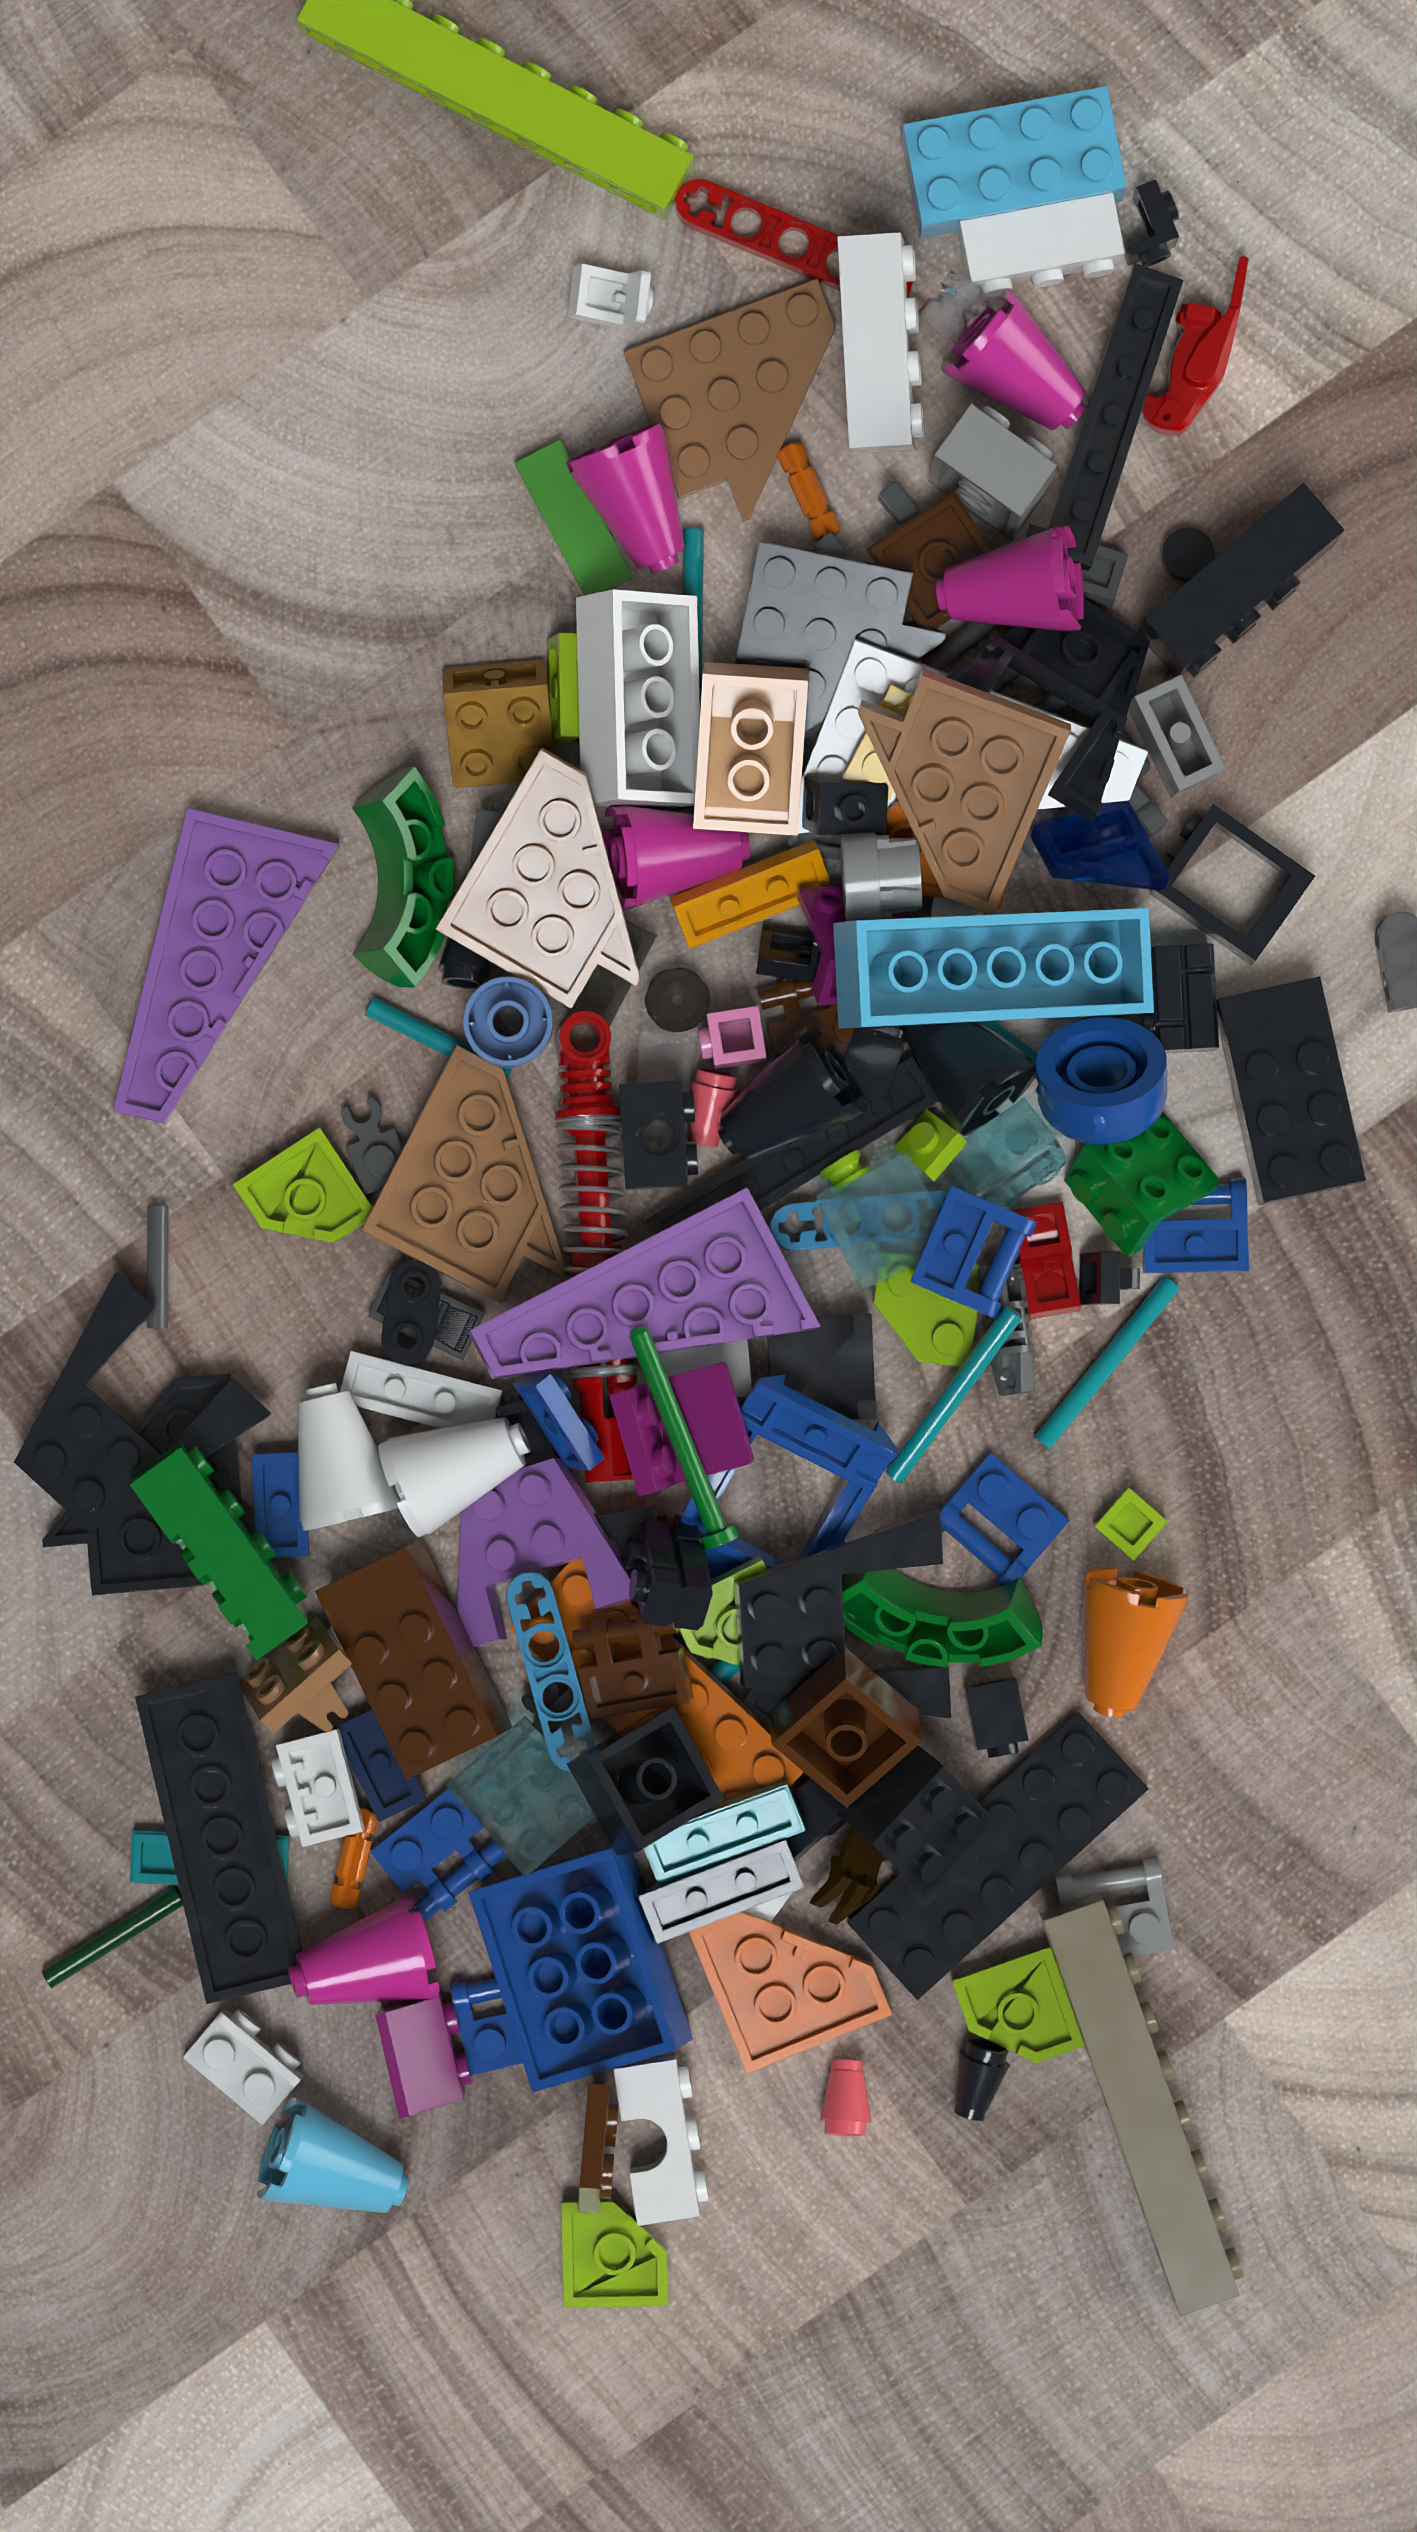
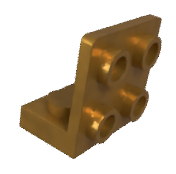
(496, 720)

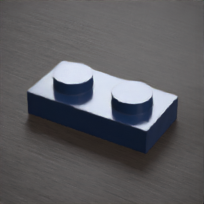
(377, 1767)

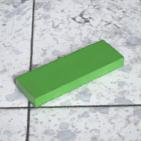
(573, 521)

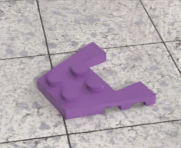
(530, 1526)

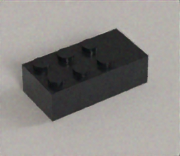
(1241, 580)
(1289, 1091)

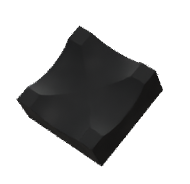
(830, 1364)

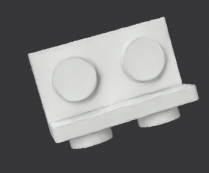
(318, 1788)
(245, 2064)

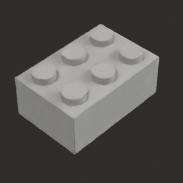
(993, 470)

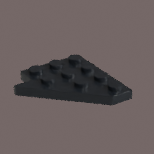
(132, 1548)

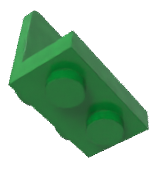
(1140, 1182)

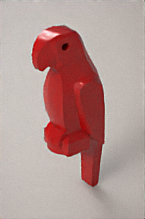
(1196, 361)

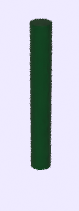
(112, 1937)

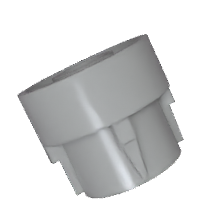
(879, 876)

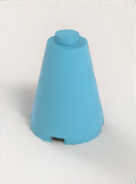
(327, 2165)

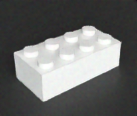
(877, 343)
(639, 697)

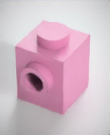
(733, 1038)

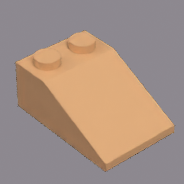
(750, 748)

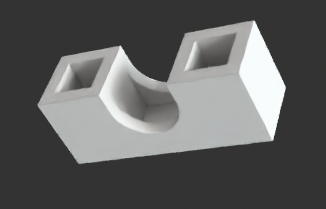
(669, 2186)

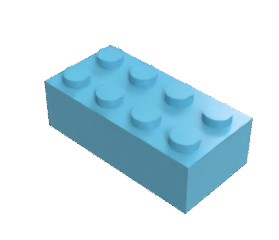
(1012, 159)

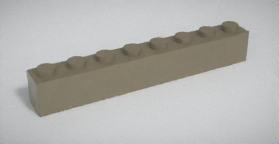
(1140, 2103)

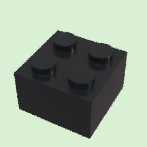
(645, 1781)
(917, 1819)

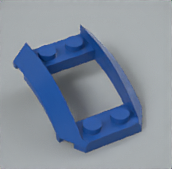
(819, 1437)

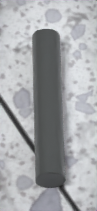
(157, 1265)

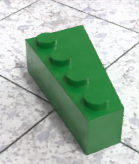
(221, 1548)

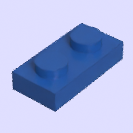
(569, 1434)
(278, 1503)

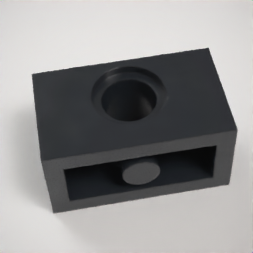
(649, 1103)

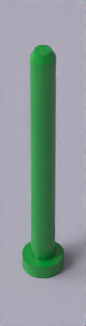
(717, 1531)

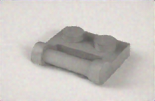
(1144, 1921)

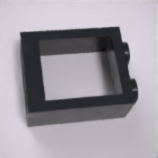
(1276, 912)

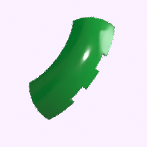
(412, 878)
(939, 1624)

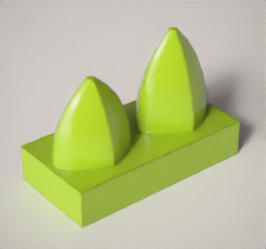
(563, 687)

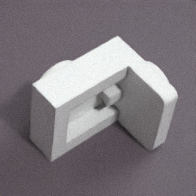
(610, 296)

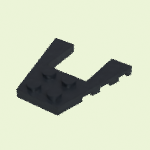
(1088, 670)
(87, 1450)
(795, 1616)

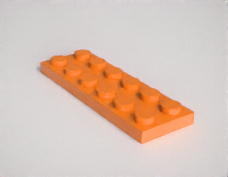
(721, 1726)

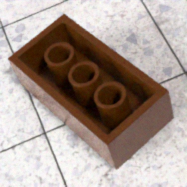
(414, 1659)

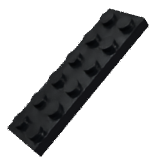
(1041, 1821)
(221, 1836)

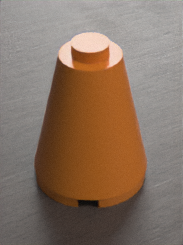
(1126, 1634)

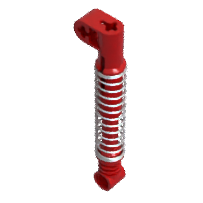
(587, 1117)

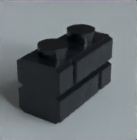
(1184, 998)
(669, 1574)

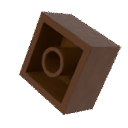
(845, 1727)

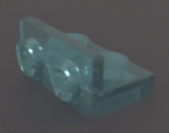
(1008, 1157)

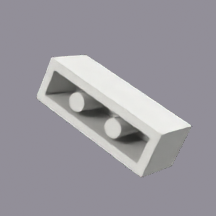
(1042, 244)

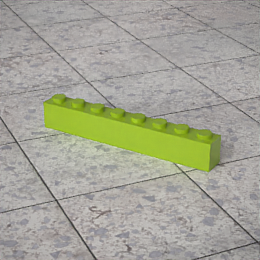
(505, 97)

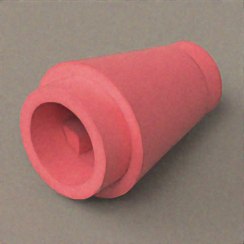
(712, 1095)
(846, 2100)

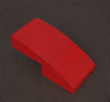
(1048, 1263)

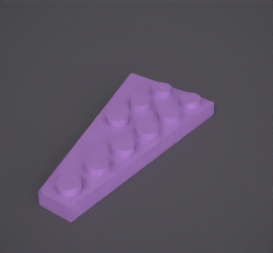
(219, 924)
(689, 1286)

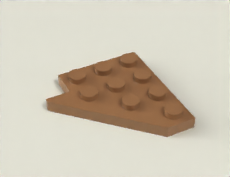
(733, 389)

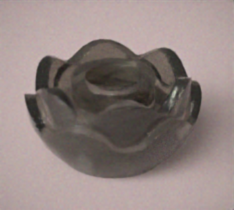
(676, 982)

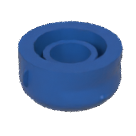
(1101, 1080)

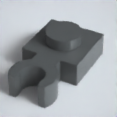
(375, 1151)

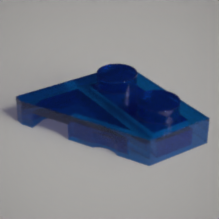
(1102, 852)

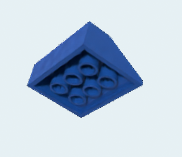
(580, 1968)

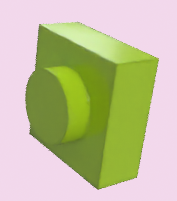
(931, 1144)
(1130, 1524)

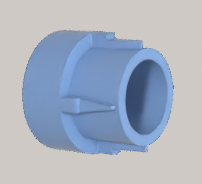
(499, 995)

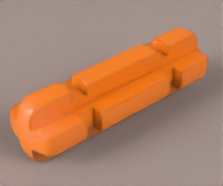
(808, 490)
(353, 1863)

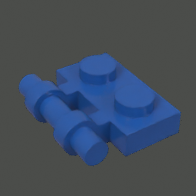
(428, 1840)

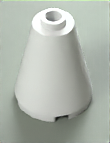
(338, 1462)
(450, 1468)

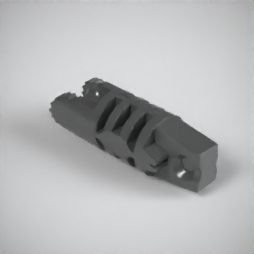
(1015, 1360)

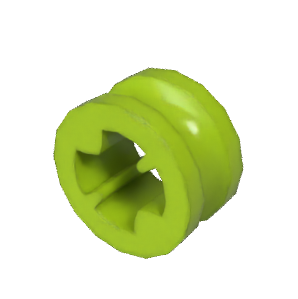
(844, 1169)

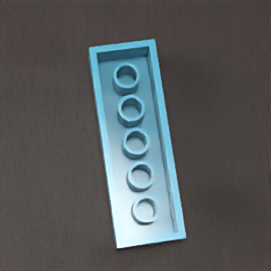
(993, 967)

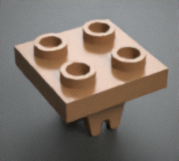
(298, 1679)

